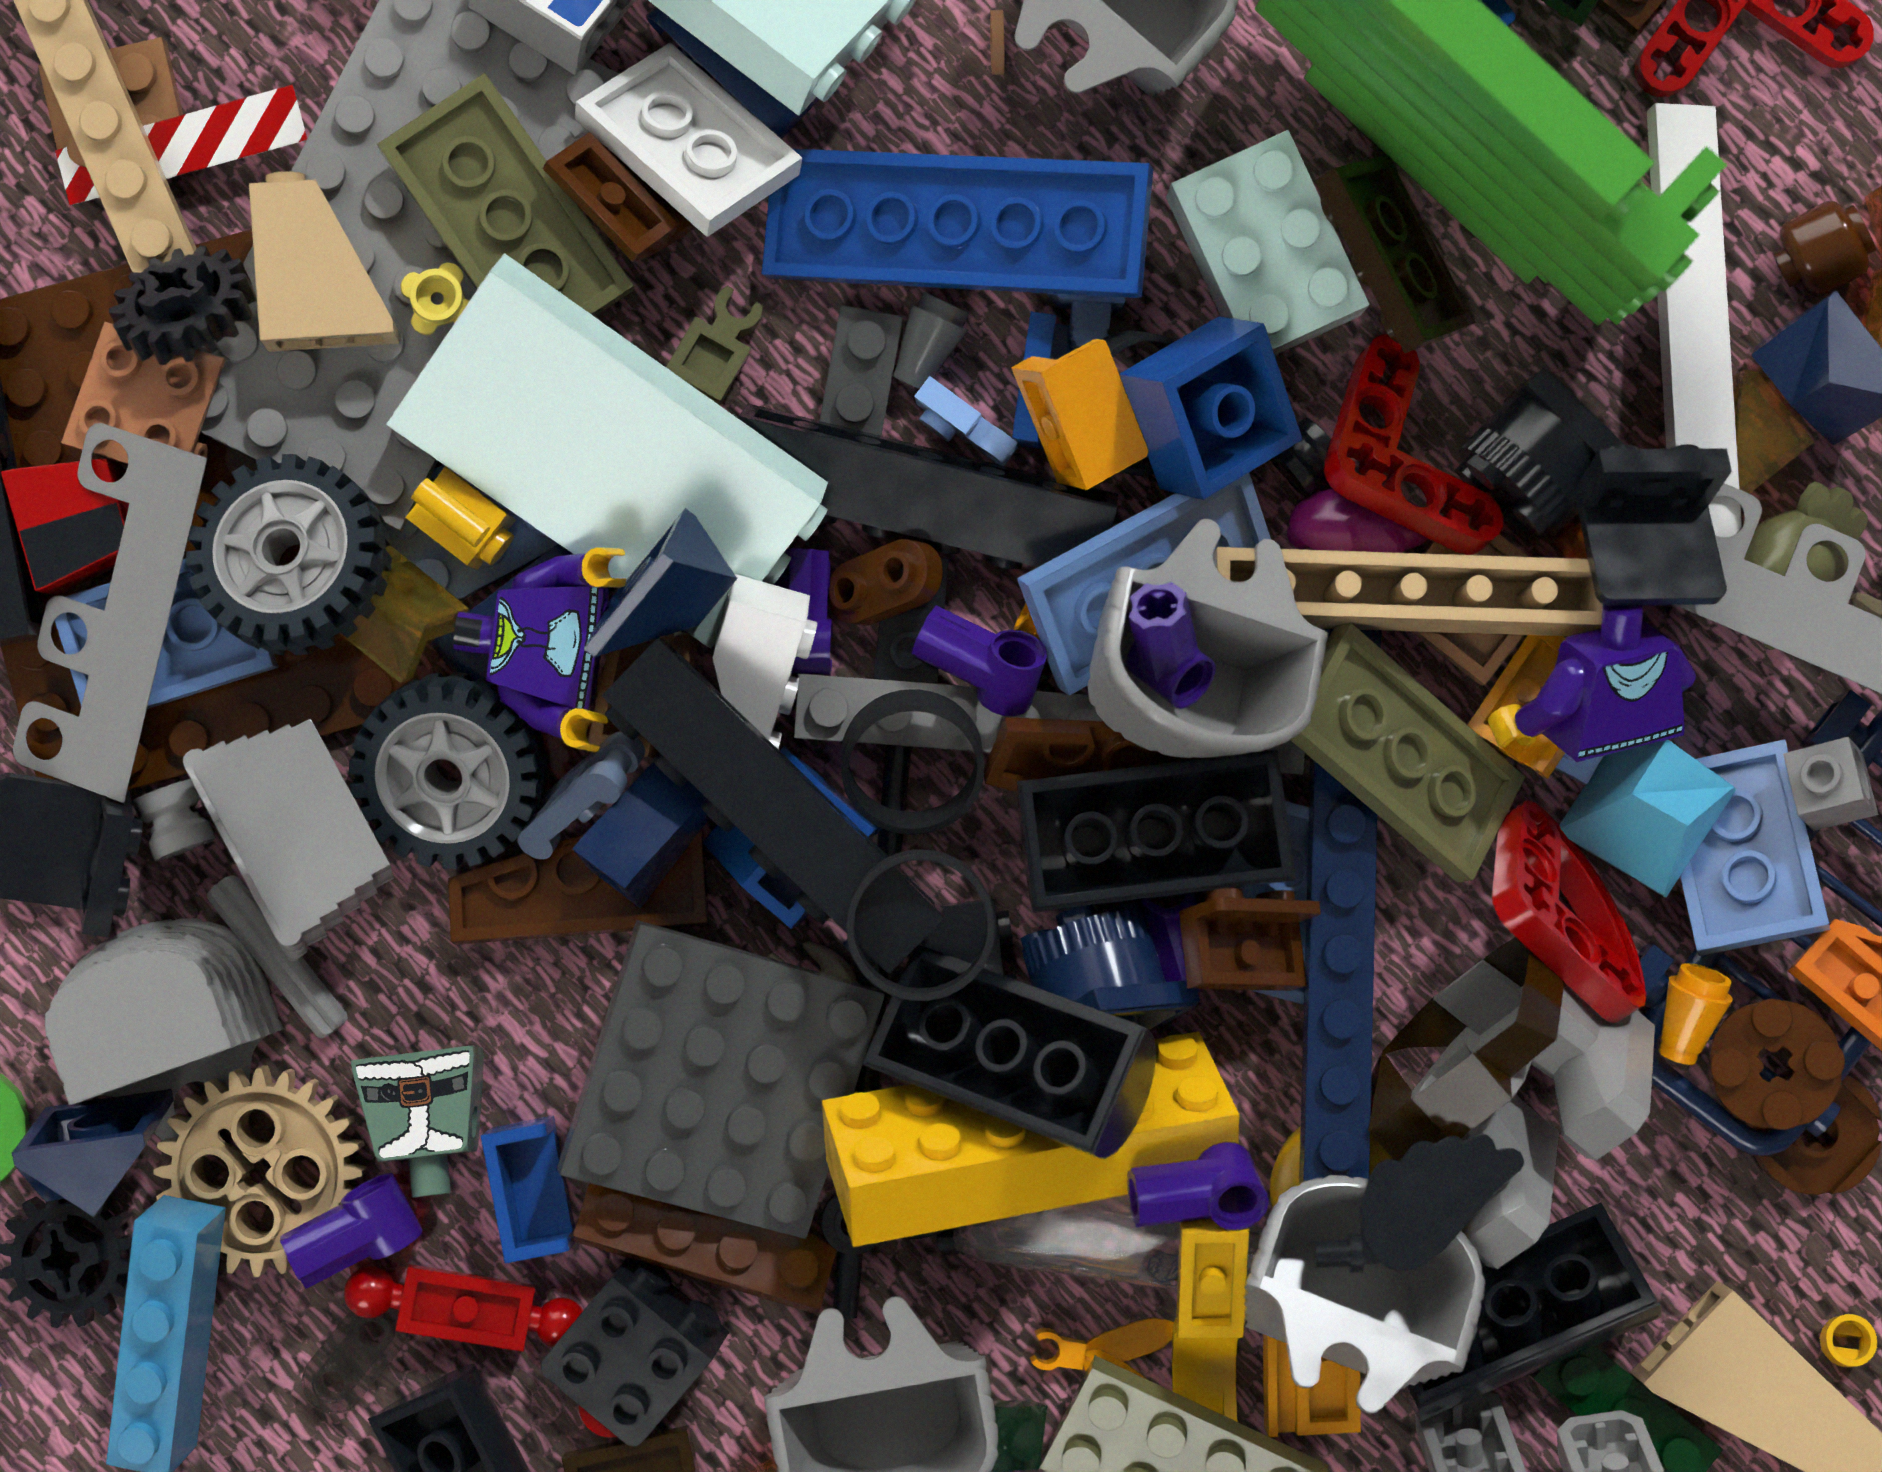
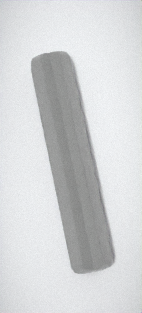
(292, 978)

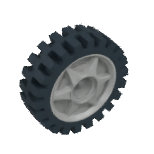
(251, 529)
(422, 808)

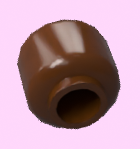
(1824, 248)

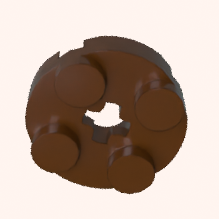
(1813, 1059)
(1844, 1157)

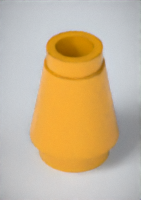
(1692, 1011)

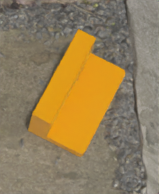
(1081, 414)

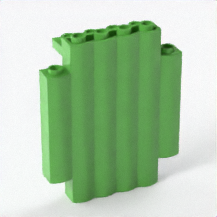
(1503, 144)

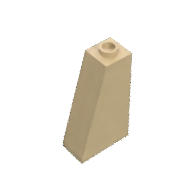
(1755, 1385)

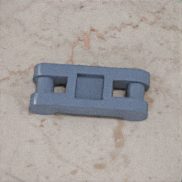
(581, 793)

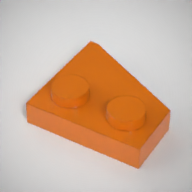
(1846, 974)

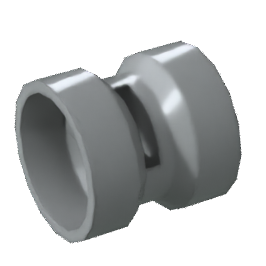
(174, 823)

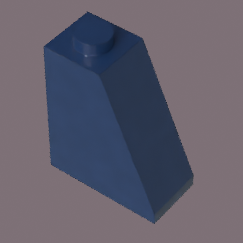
(643, 834)

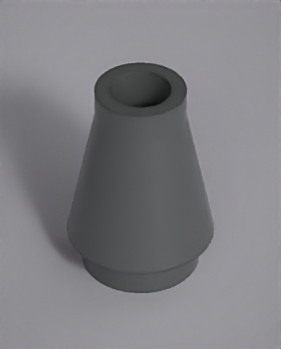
(929, 339)

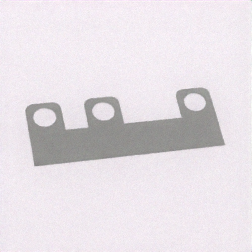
(1798, 610)
(130, 631)

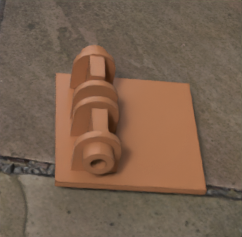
(143, 397)

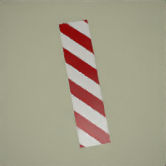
(207, 138)

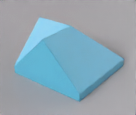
(1647, 812)

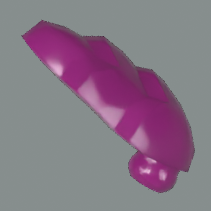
(1339, 524)

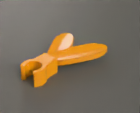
(1113, 1346)

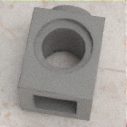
(1830, 784)

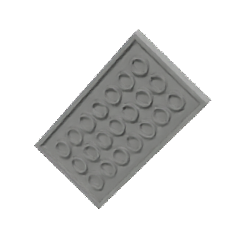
(341, 398)

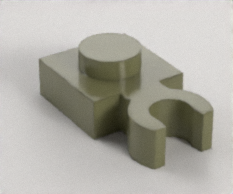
(711, 354)

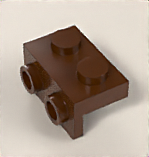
(1245, 940)

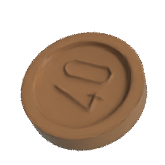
(997, 42)

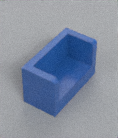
(528, 1190)

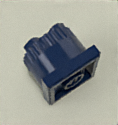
(1106, 965)

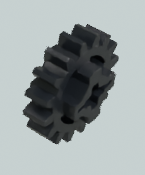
(182, 305)
(72, 1282)

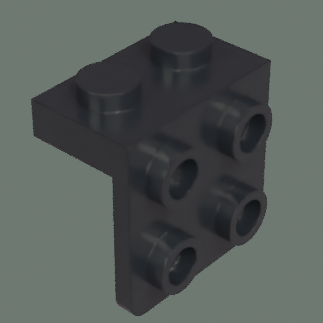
(1652, 525)
(66, 848)
(634, 1350)

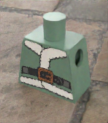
(422, 1110)

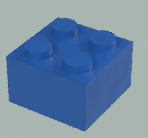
(1211, 406)

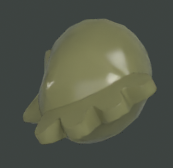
(1778, 535)

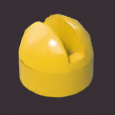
(1848, 1326)

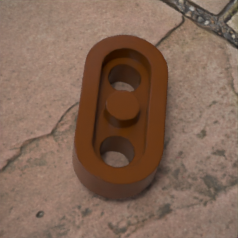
(879, 587)

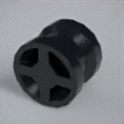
(1305, 460)

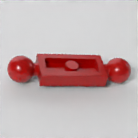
(460, 1306)

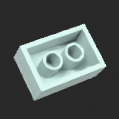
(1267, 243)

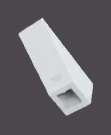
(757, 648)

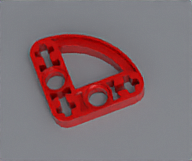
(1585, 952)

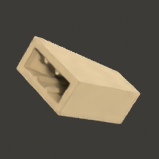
(308, 273)

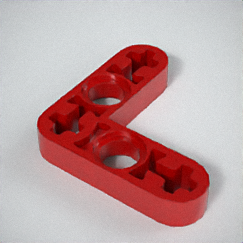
(1814, 43)
(1378, 454)

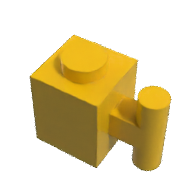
(461, 519)

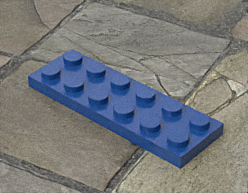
(962, 223)

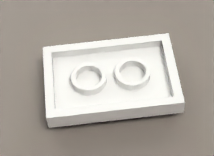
(688, 139)

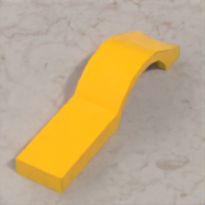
(1209, 1314)

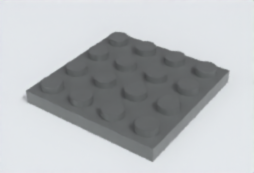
(718, 1080)

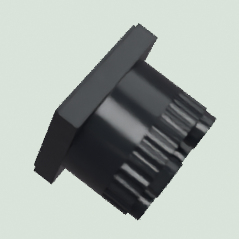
(1535, 455)

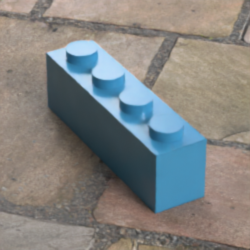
(165, 1334)

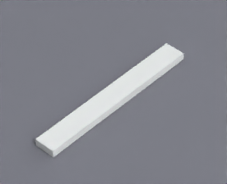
(1695, 309)

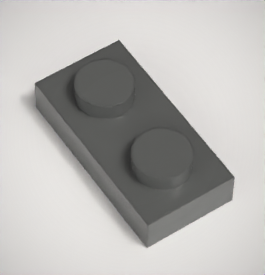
(861, 369)

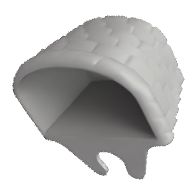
(1143, 39)
(1250, 629)
(290, 830)
(159, 1012)
(1376, 1321)
(888, 1412)

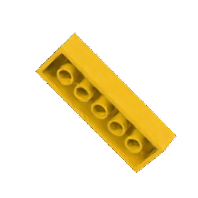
(931, 1165)

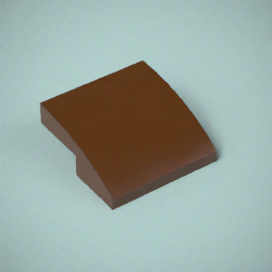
(616, 198)

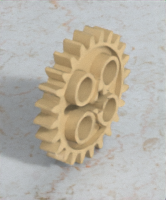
(301, 1128)

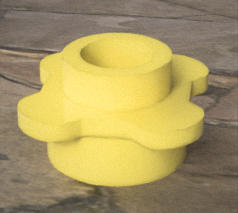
(423, 286)

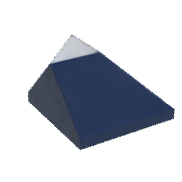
(1826, 368)
(666, 591)
(88, 1146)

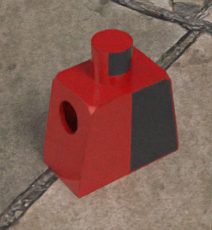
(64, 527)

